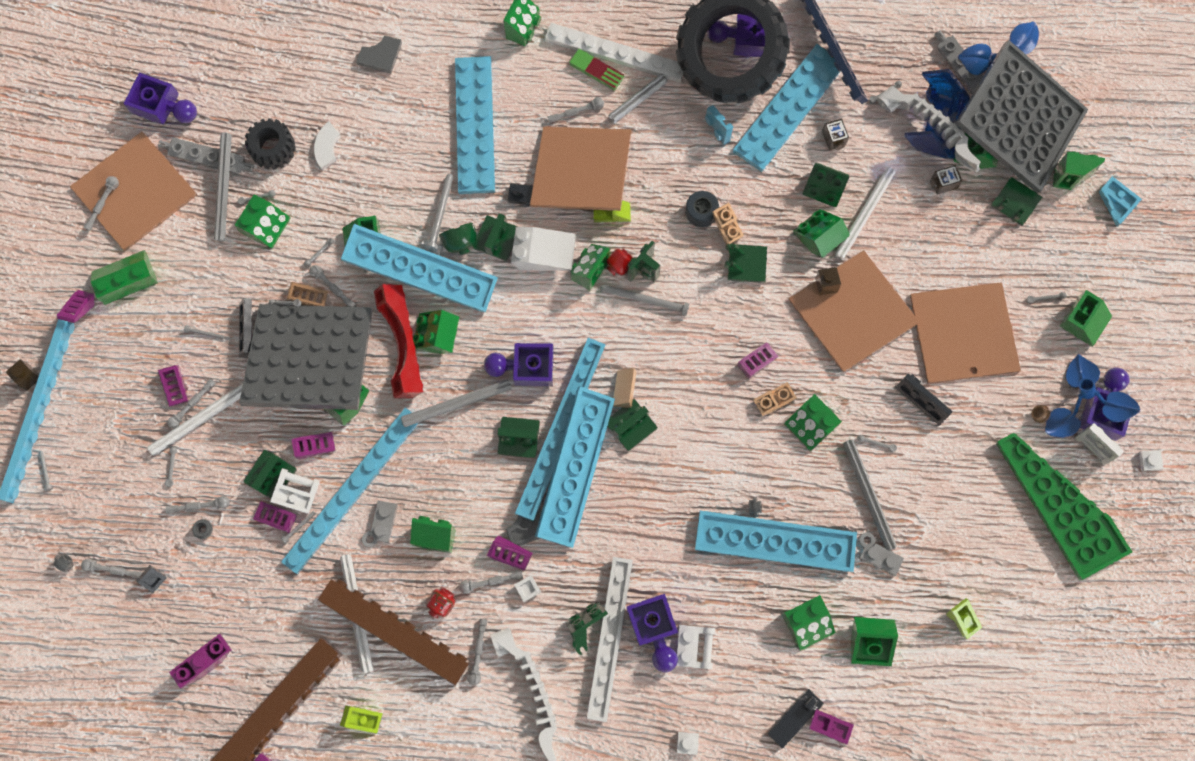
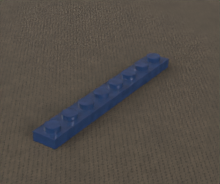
(835, 51)

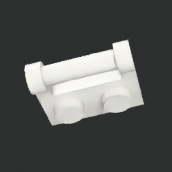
(1099, 444)
(293, 497)
(688, 646)

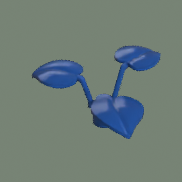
(980, 56)
(1084, 375)

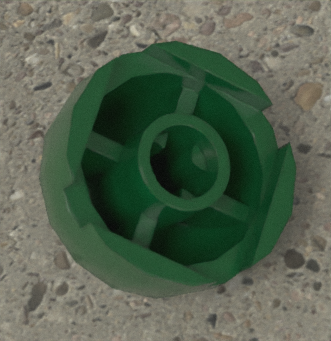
(459, 239)

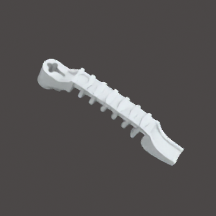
(894, 99)
(505, 644)

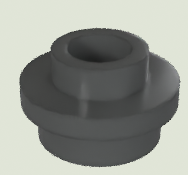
(755, 507)
(197, 526)
(63, 562)

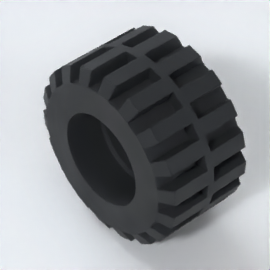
(263, 132)

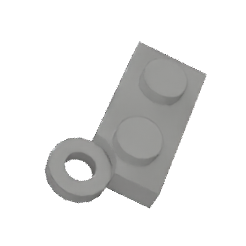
(382, 523)
(879, 556)

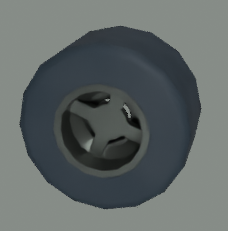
(698, 203)

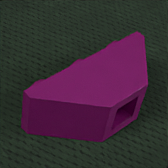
(201, 662)

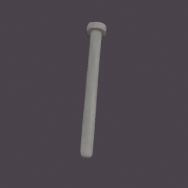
(431, 246)
(646, 299)

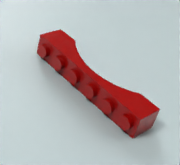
(392, 305)

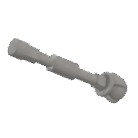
(596, 104)
(111, 183)
(317, 272)
(174, 421)
(219, 502)
(92, 565)
(467, 586)
(474, 676)

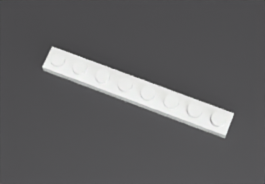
(614, 52)
(609, 640)

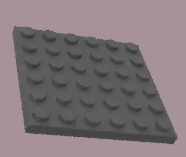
(1022, 116)
(307, 357)

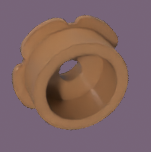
(1040, 413)

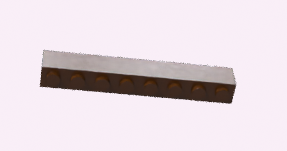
(393, 632)
(281, 703)

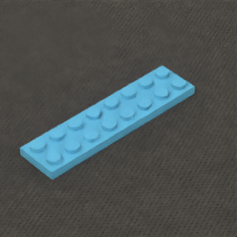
(787, 109)
(475, 125)
(419, 268)
(575, 467)
(776, 541)

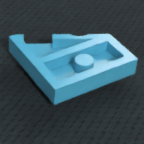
(721, 130)
(1118, 200)

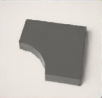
(380, 56)
(524, 530)

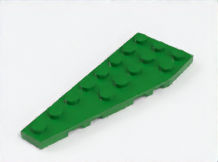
(1076, 523)

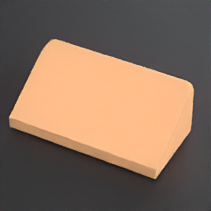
(624, 388)

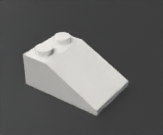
(542, 249)

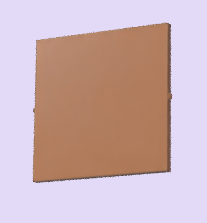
(581, 168)
(146, 192)
(858, 316)
(965, 333)

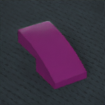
(831, 726)

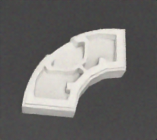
(325, 145)

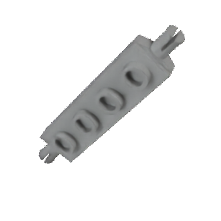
(950, 50)
(203, 155)

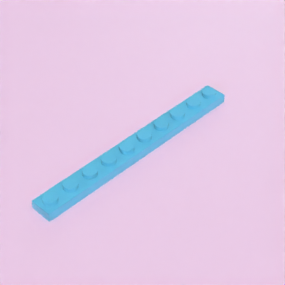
(35, 413)
(548, 456)
(348, 494)

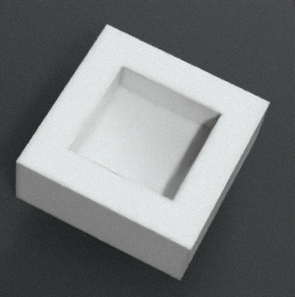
(1151, 460)
(527, 588)
(687, 743)

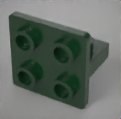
(825, 184)
(496, 237)
(645, 264)
(631, 425)
(518, 437)
(266, 473)

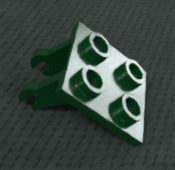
(1016, 201)
(746, 263)
(580, 622)

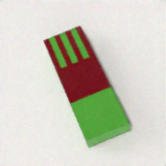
(596, 69)

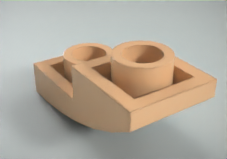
(727, 224)
(775, 399)

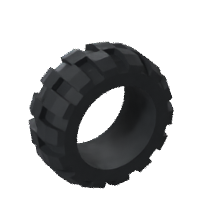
(755, 81)

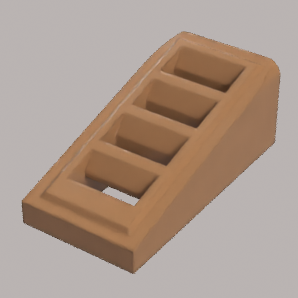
(304, 288)

